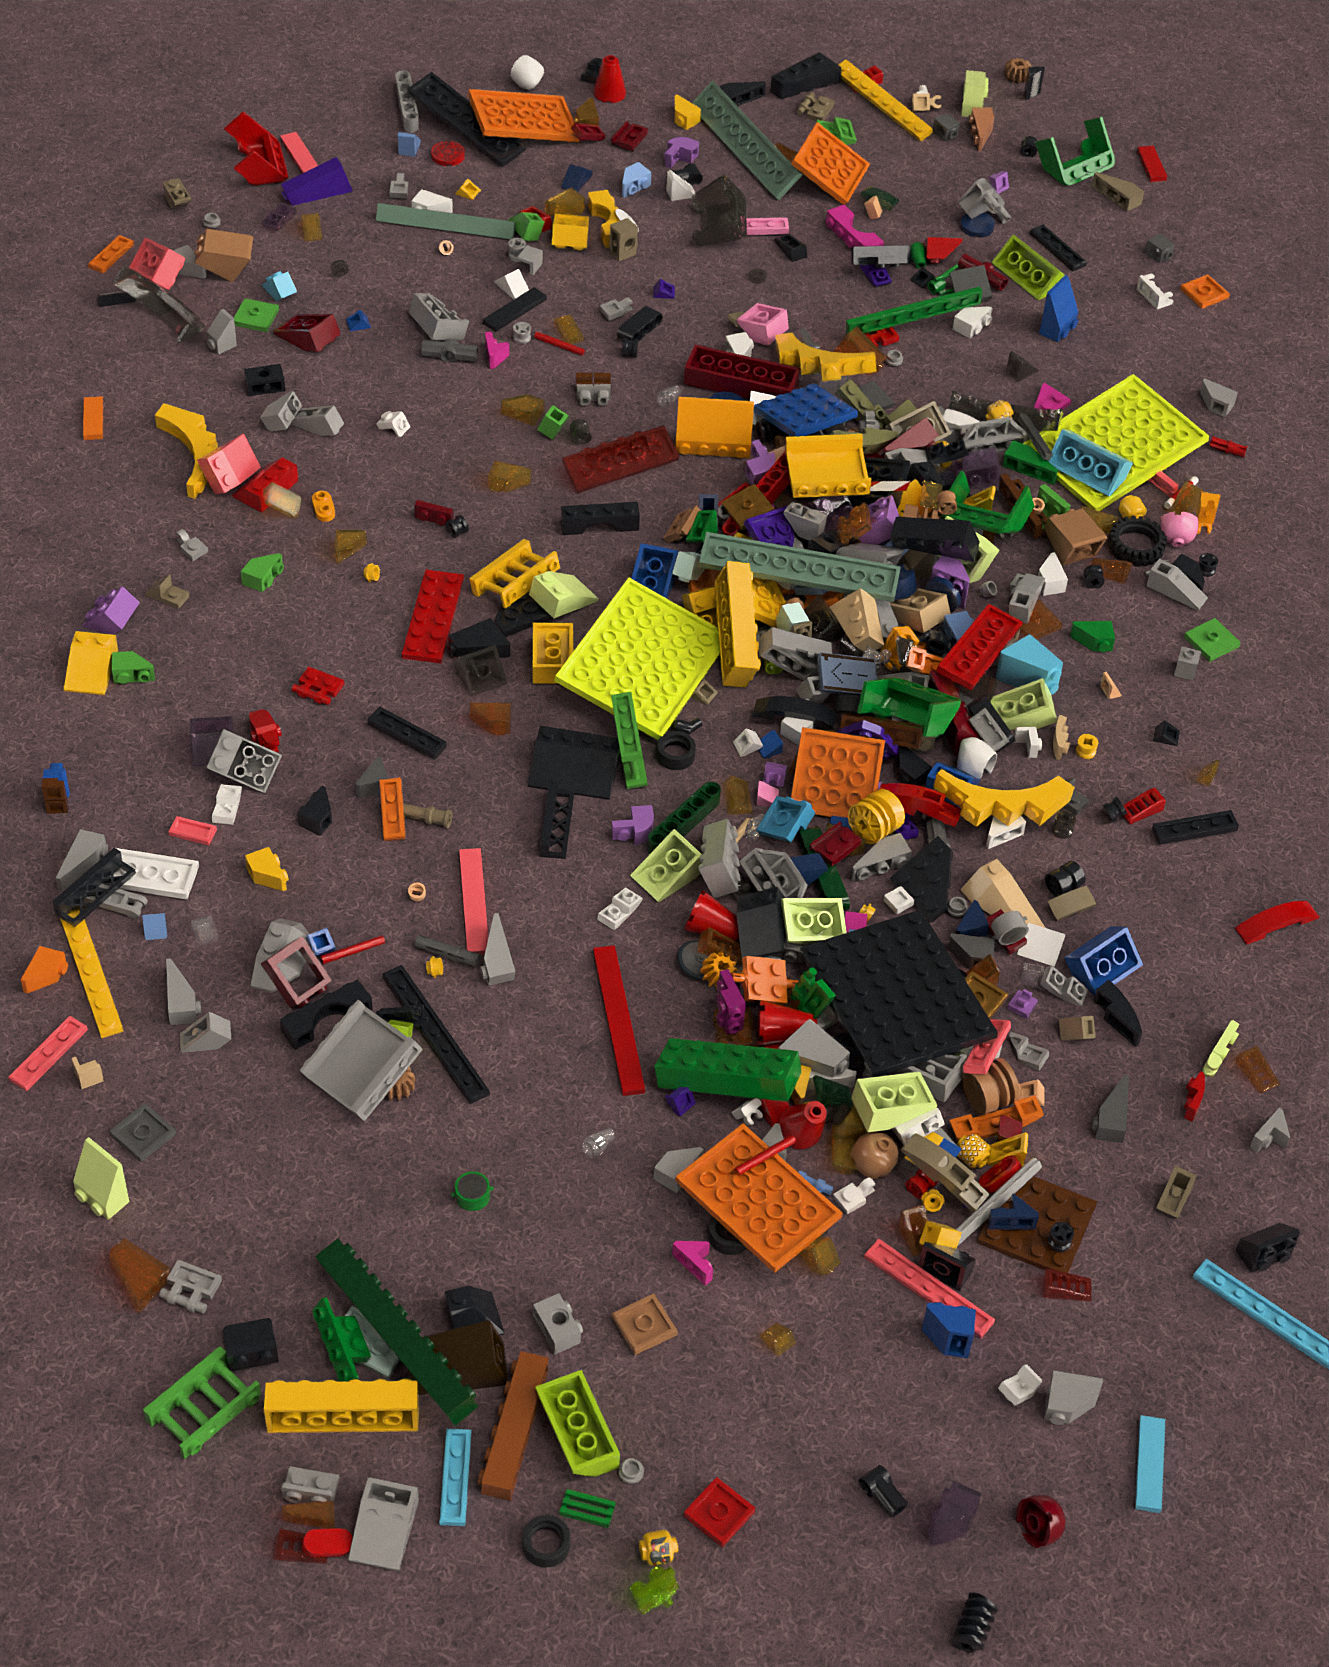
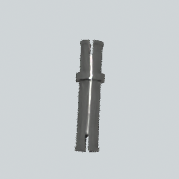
(440, 948)

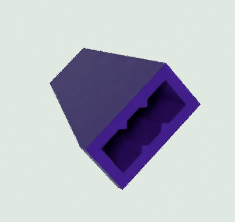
(317, 183)

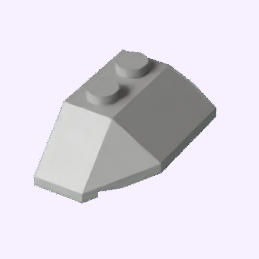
(994, 433)
(774, 869)
(278, 935)

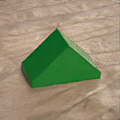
(704, 522)

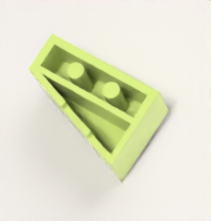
(974, 91)

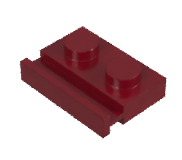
(629, 136)
(836, 844)

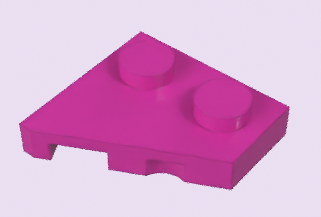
(1051, 399)

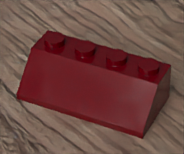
(960, 726)

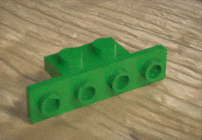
(342, 1339)

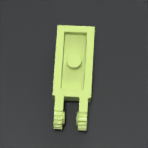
(1220, 1050)

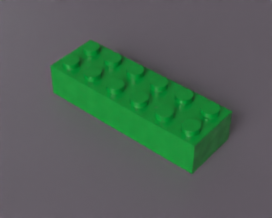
(728, 1069)

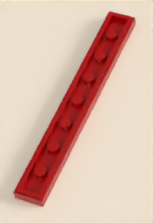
(619, 1021)

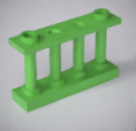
(629, 740)
(197, 1380)

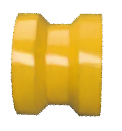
(1086, 746)

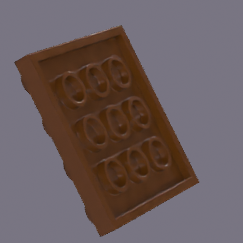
(1053, 1206)

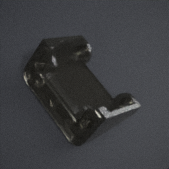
(721, 211)

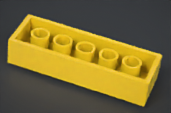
(737, 624)
(341, 1406)

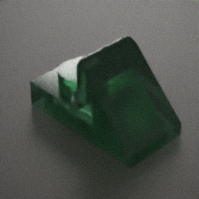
(831, 1092)

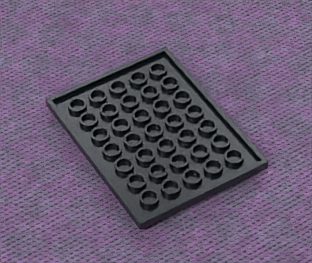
(898, 993)

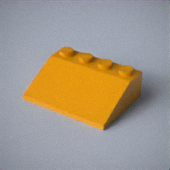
(714, 427)

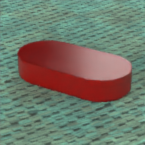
(327, 1542)

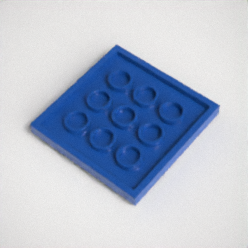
(805, 411)

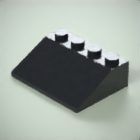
(882, 470)
(575, 759)

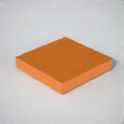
(1204, 291)

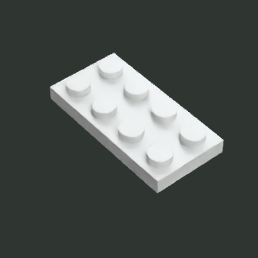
(158, 874)

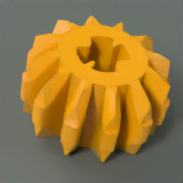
(715, 964)

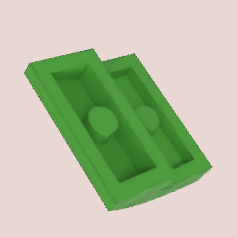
(841, 129)

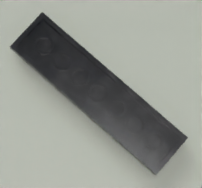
(460, 116)

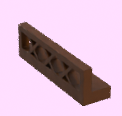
(1011, 494)
(901, 732)

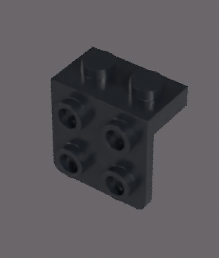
(250, 1344)

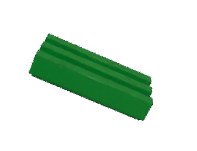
(570, 1494)

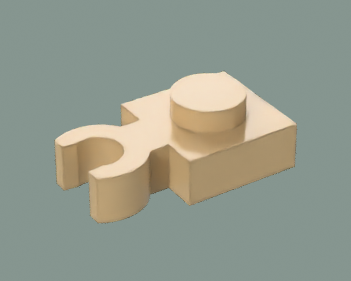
(922, 102)

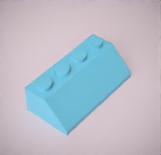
(1089, 462)

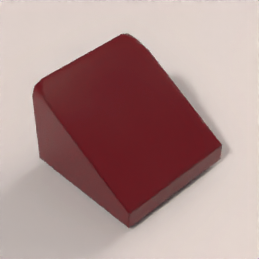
(1008, 1128)

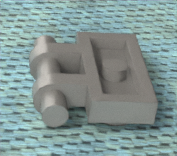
(193, 1280)

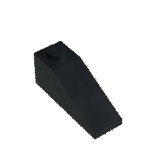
(744, 91)

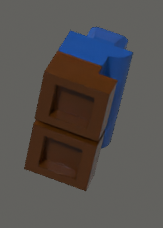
(55, 789)

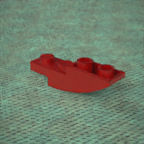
(924, 800)

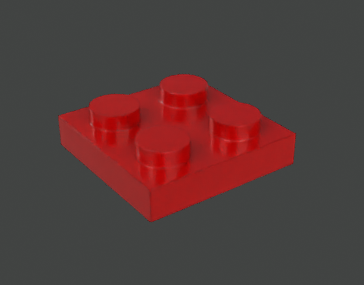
(719, 1512)

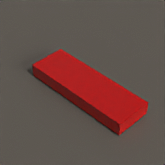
(1152, 163)

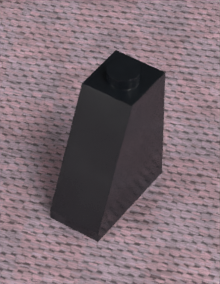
(478, 637)

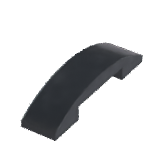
(795, 708)

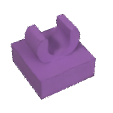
(999, 181)
(775, 774)
(1022, 1003)

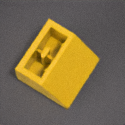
(702, 604)

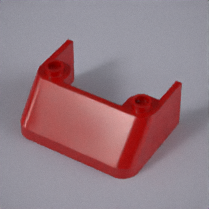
(264, 154)

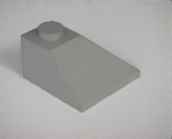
(1070, 1396)

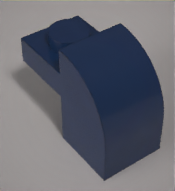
(906, 583)

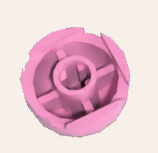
(1179, 528)

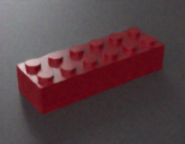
(738, 373)

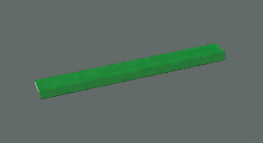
(916, 311)

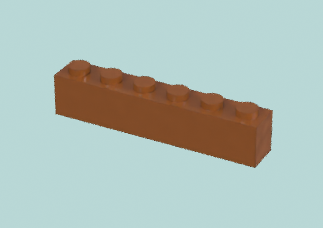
(514, 1426)

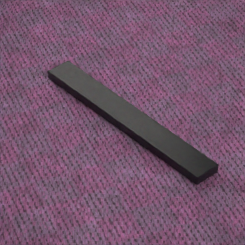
(438, 1036)

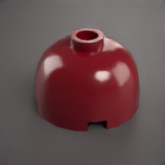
(1041, 1516)

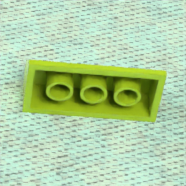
(1027, 267)
(579, 1425)

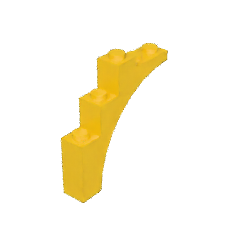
(829, 364)
(191, 431)
(1006, 805)

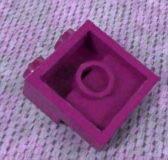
(730, 1004)

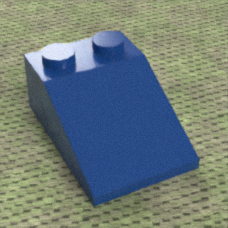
(1059, 311)
(655, 568)

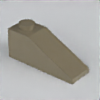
(1119, 191)

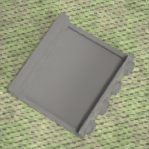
(361, 1060)

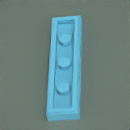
(1150, 1464)
(455, 1477)

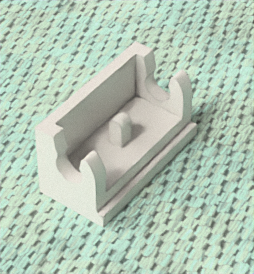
(1152, 292)

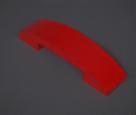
(1274, 919)

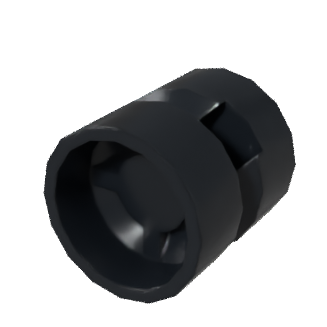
(1065, 878)

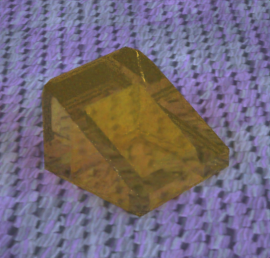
(1208, 773)
(778, 1338)

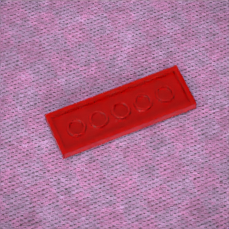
(433, 616)
(979, 647)

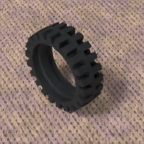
(1139, 526)

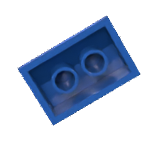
(1104, 958)

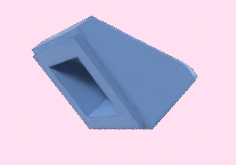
(155, 926)

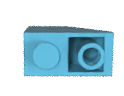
(279, 285)

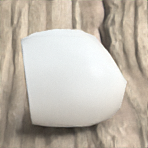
(527, 72)
(976, 757)

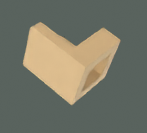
(88, 1073)

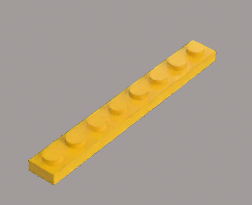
(884, 101)
(92, 977)

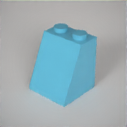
(1028, 662)

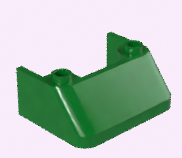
(1095, 157)
(988, 519)
(909, 702)

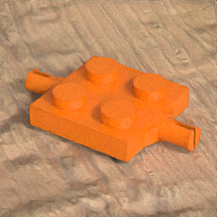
(764, 980)

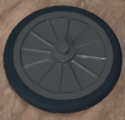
(691, 960)

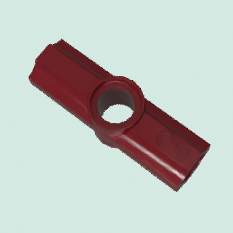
(995, 279)

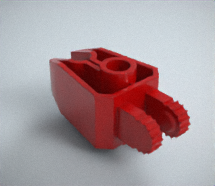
(264, 729)

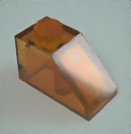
(492, 717)

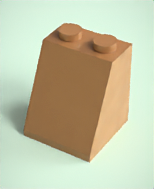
(223, 252)
(1074, 536)

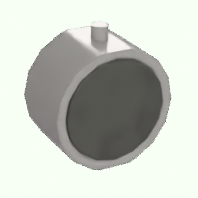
(1009, 927)

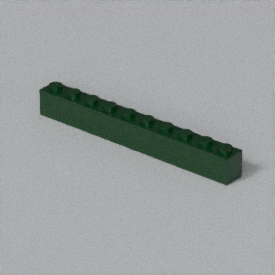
(397, 1332)

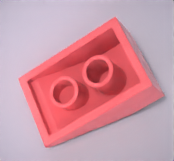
(157, 263)
(229, 465)

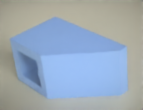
(635, 179)

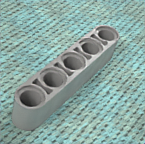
(406, 102)

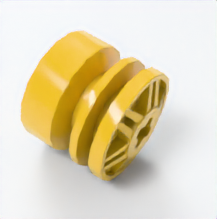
(876, 816)

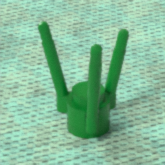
(938, 284)

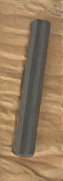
(1035, 437)

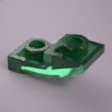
(886, 200)

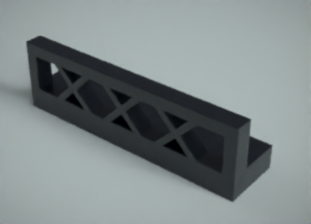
(549, 819)
(86, 886)

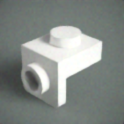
(394, 420)
(1030, 737)
(1021, 1386)

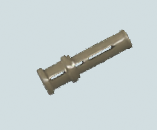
(429, 815)

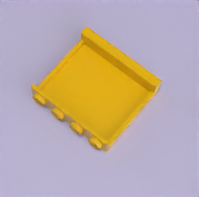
(827, 465)

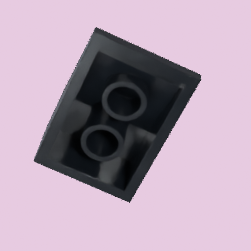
(932, 473)
(761, 923)

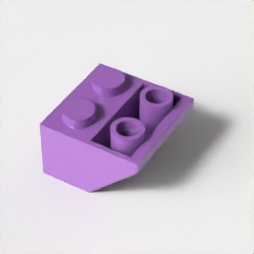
(882, 520)
(954, 571)
(111, 611)

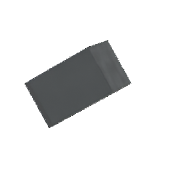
(369, 782)

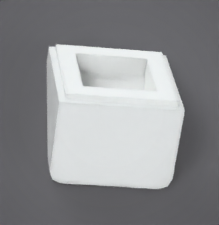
(747, 742)

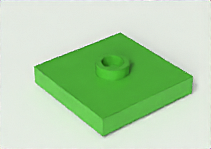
(256, 315)
(1212, 639)

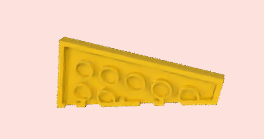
(767, 597)

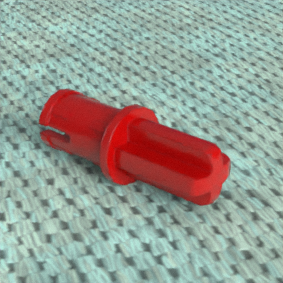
(1228, 446)

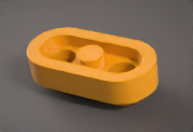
(323, 506)

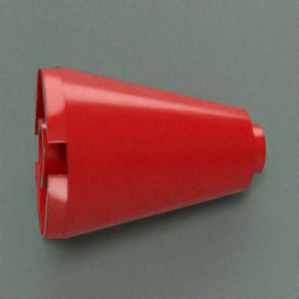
(610, 81)
(712, 914)
(779, 1022)
(804, 1122)

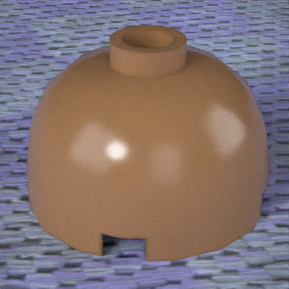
(875, 1154)

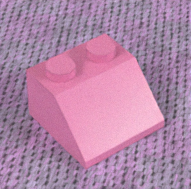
(763, 323)

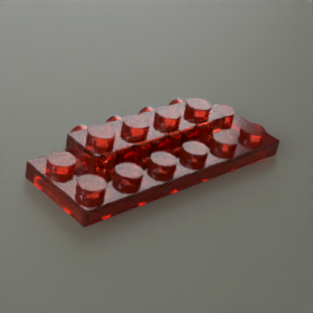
(620, 458)

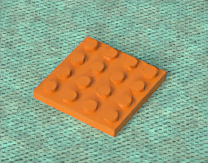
(830, 164)
(836, 770)

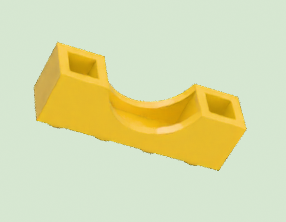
(603, 206)

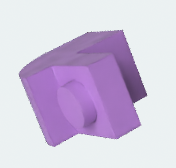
(681, 149)
(760, 464)
(636, 828)

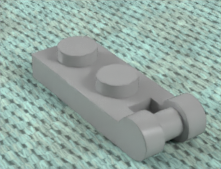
(119, 902)

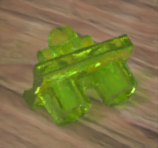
(657, 1591)

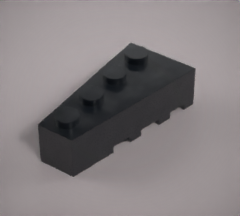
(805, 76)
(936, 536)

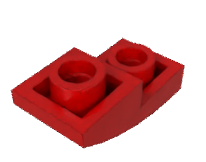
(1195, 1094)

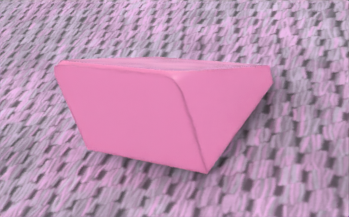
(766, 794)

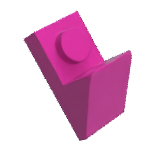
(495, 351)
(691, 1256)

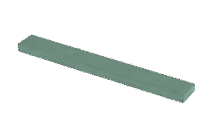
(445, 221)

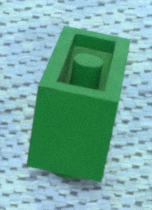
(1094, 634)

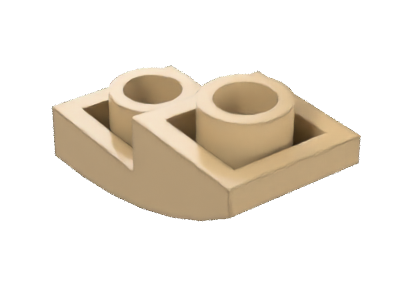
(1060, 738)

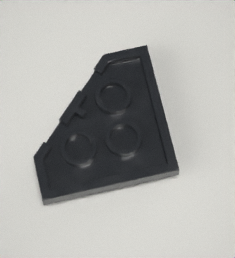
(520, 615)
(928, 878)

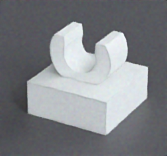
(748, 1108)

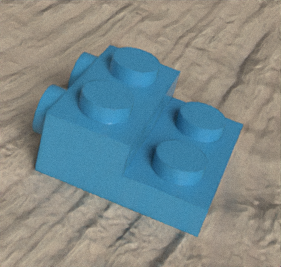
(786, 818)

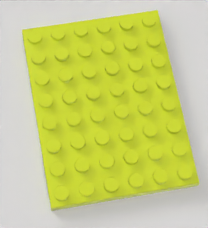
(1134, 425)
(643, 648)

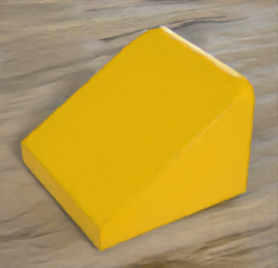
(468, 190)

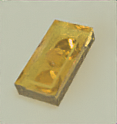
(568, 329)

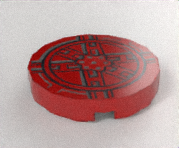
(447, 153)

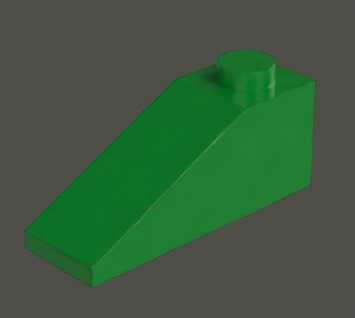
(1029, 462)

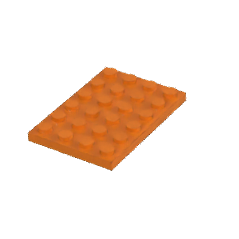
(522, 115)
(764, 1208)

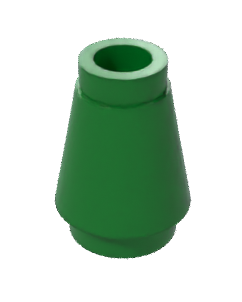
(918, 254)

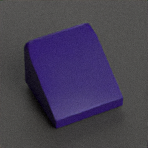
(663, 290)

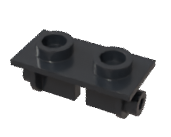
(412, 1014)

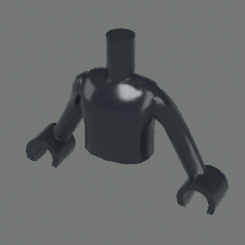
(937, 641)

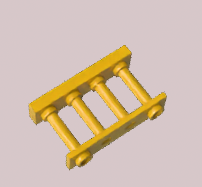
(507, 563)

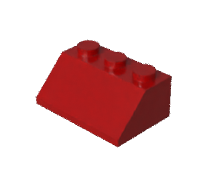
(279, 472)

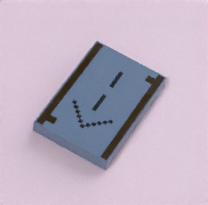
(844, 673)

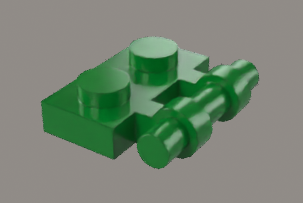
(817, 998)

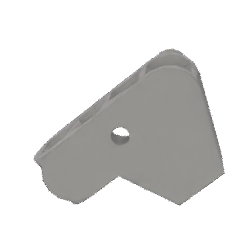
(983, 197)

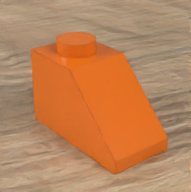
(44, 969)

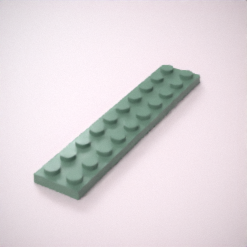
(746, 140)
(802, 566)

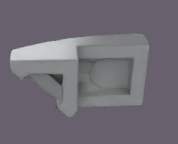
(1027, 1053)

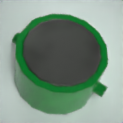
(472, 1191)

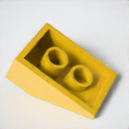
(570, 231)
(550, 650)
(90, 663)

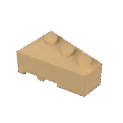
(859, 619)

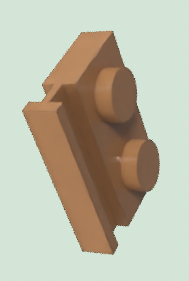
(681, 525)

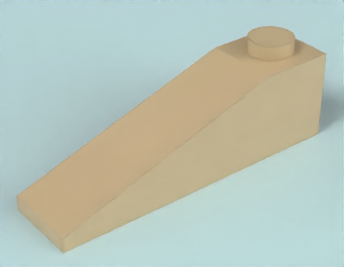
(998, 890)

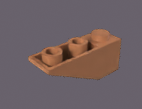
(981, 125)

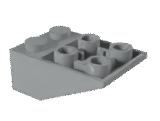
(243, 760)
(384, 1524)

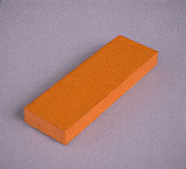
(110, 254)
(93, 418)
(392, 809)

